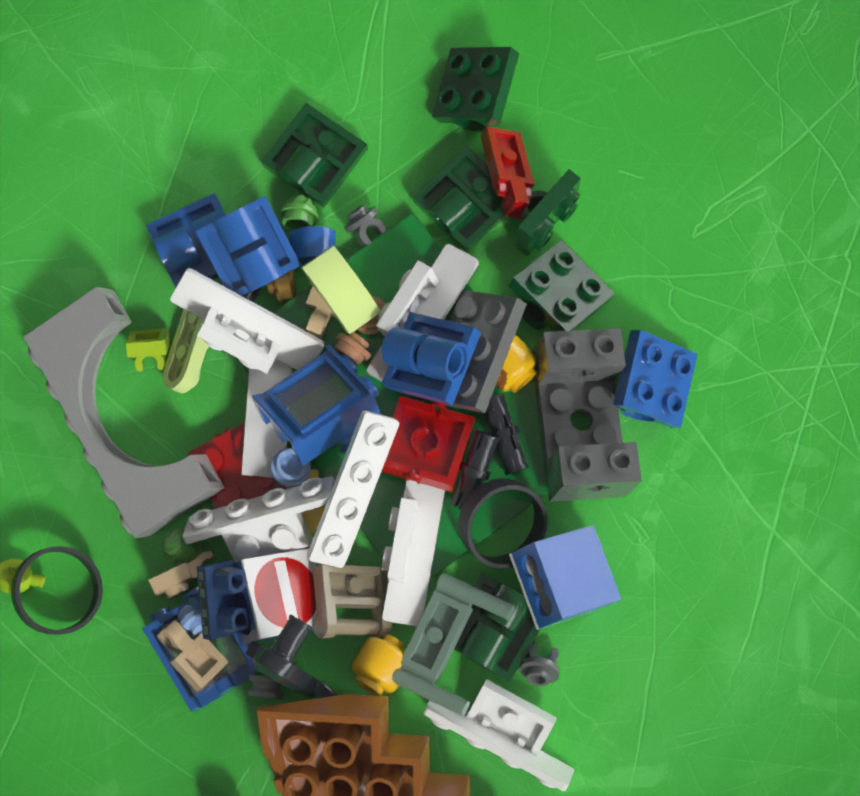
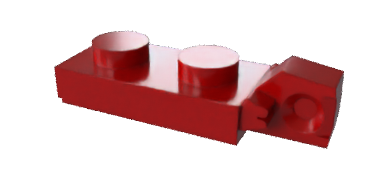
(508, 169)

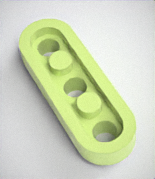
(185, 355)

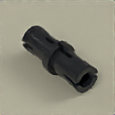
(503, 427)
(476, 466)

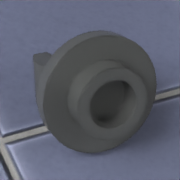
(360, 219)
(540, 670)

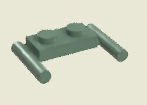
(437, 637)

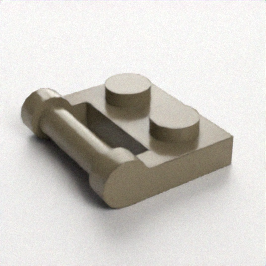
(350, 588)

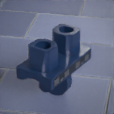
(218, 599)

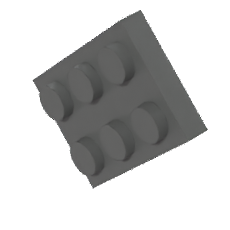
(498, 321)

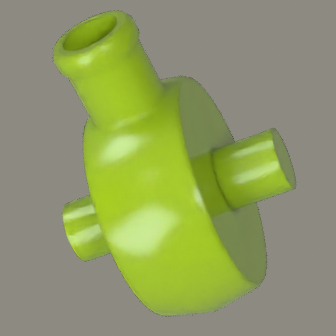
(8, 570)

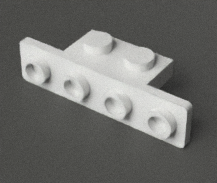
(425, 292)
(242, 326)
(353, 489)
(263, 523)
(412, 552)
(508, 729)

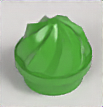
(299, 213)
(177, 550)

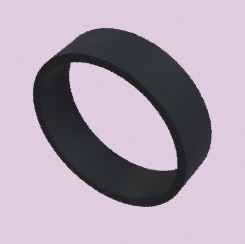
(477, 498)
(97, 590)

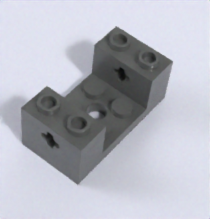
(578, 377)

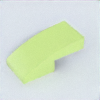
(341, 289)

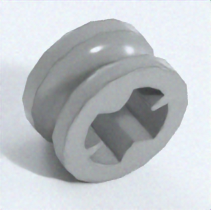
(264, 687)

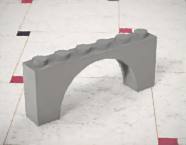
(70, 355)

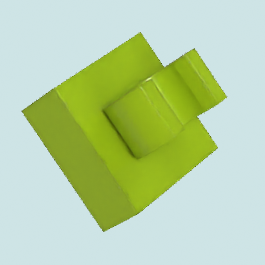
(148, 343)

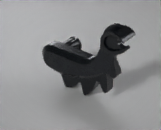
(279, 665)

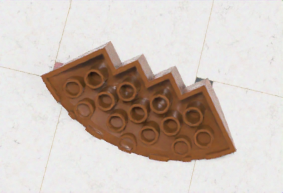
(347, 750)

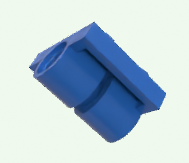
(178, 242)
(248, 247)
(428, 357)
(655, 380)

